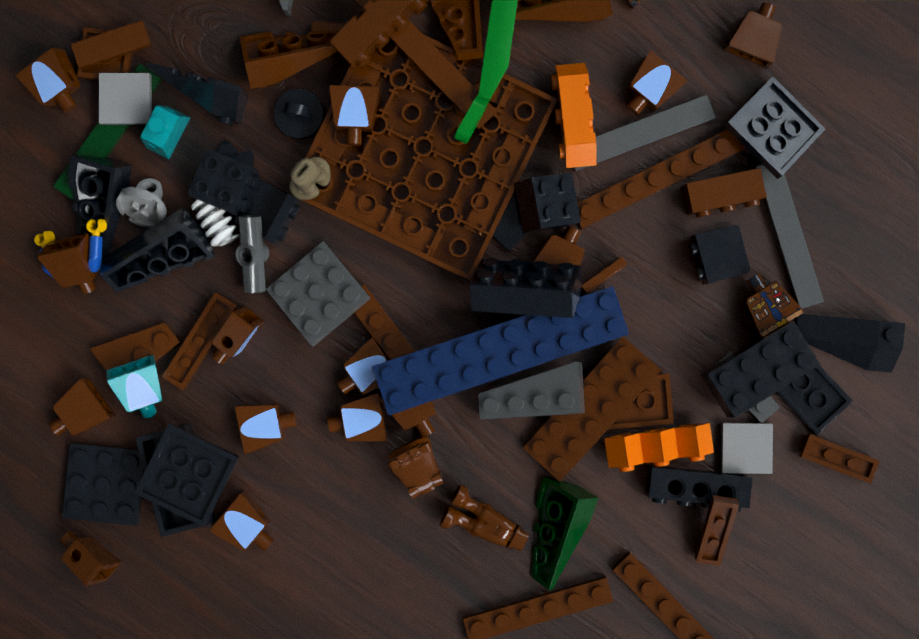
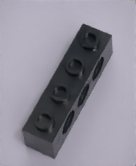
(659, 477)

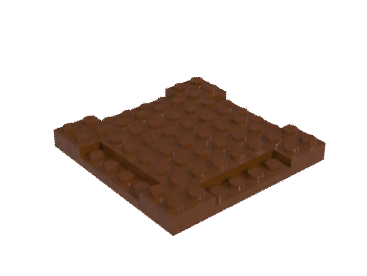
(412, 175)

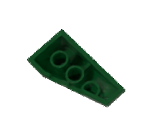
(562, 520)

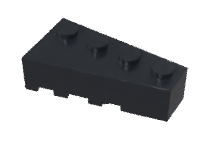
(157, 251)

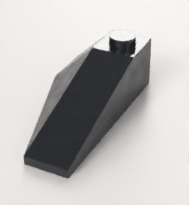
(217, 97)

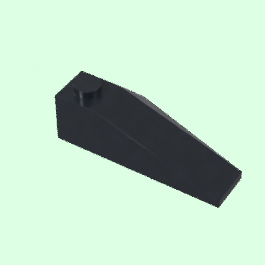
(95, 190)
(862, 342)

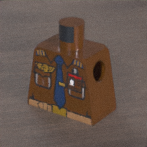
(770, 305)

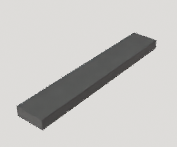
(652, 129)
(791, 240)

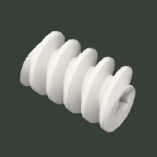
(216, 223)

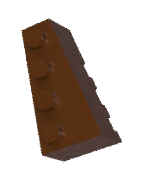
(373, 28)

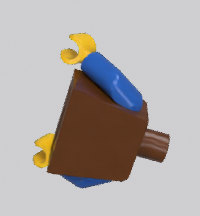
(73, 259)

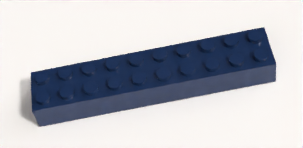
(497, 352)

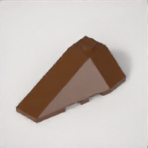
(563, 10)

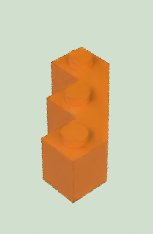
(574, 115)
(659, 446)

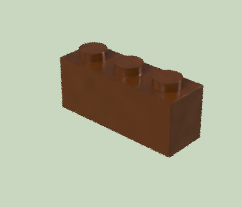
(724, 192)

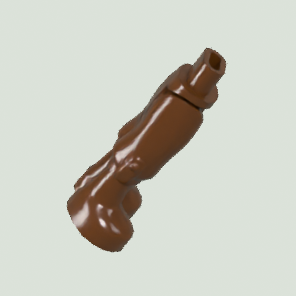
(488, 522)

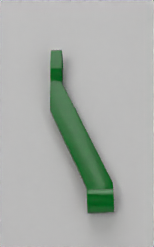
(494, 63)

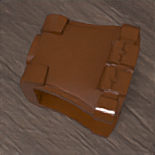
(416, 466)

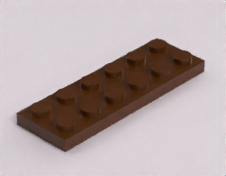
(606, 396)

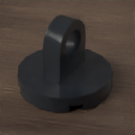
(298, 113)

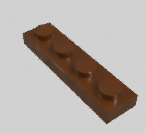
(383, 328)
(199, 341)

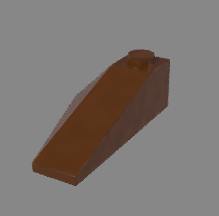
(275, 58)

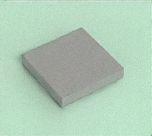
(125, 98)
(747, 448)

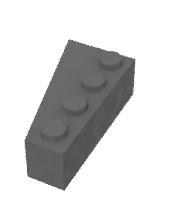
(544, 394)

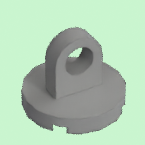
(141, 205)

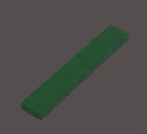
(101, 140)

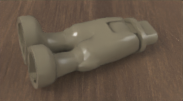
(305, 176)

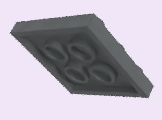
(318, 293)

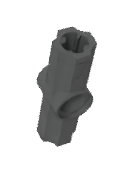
(252, 253)

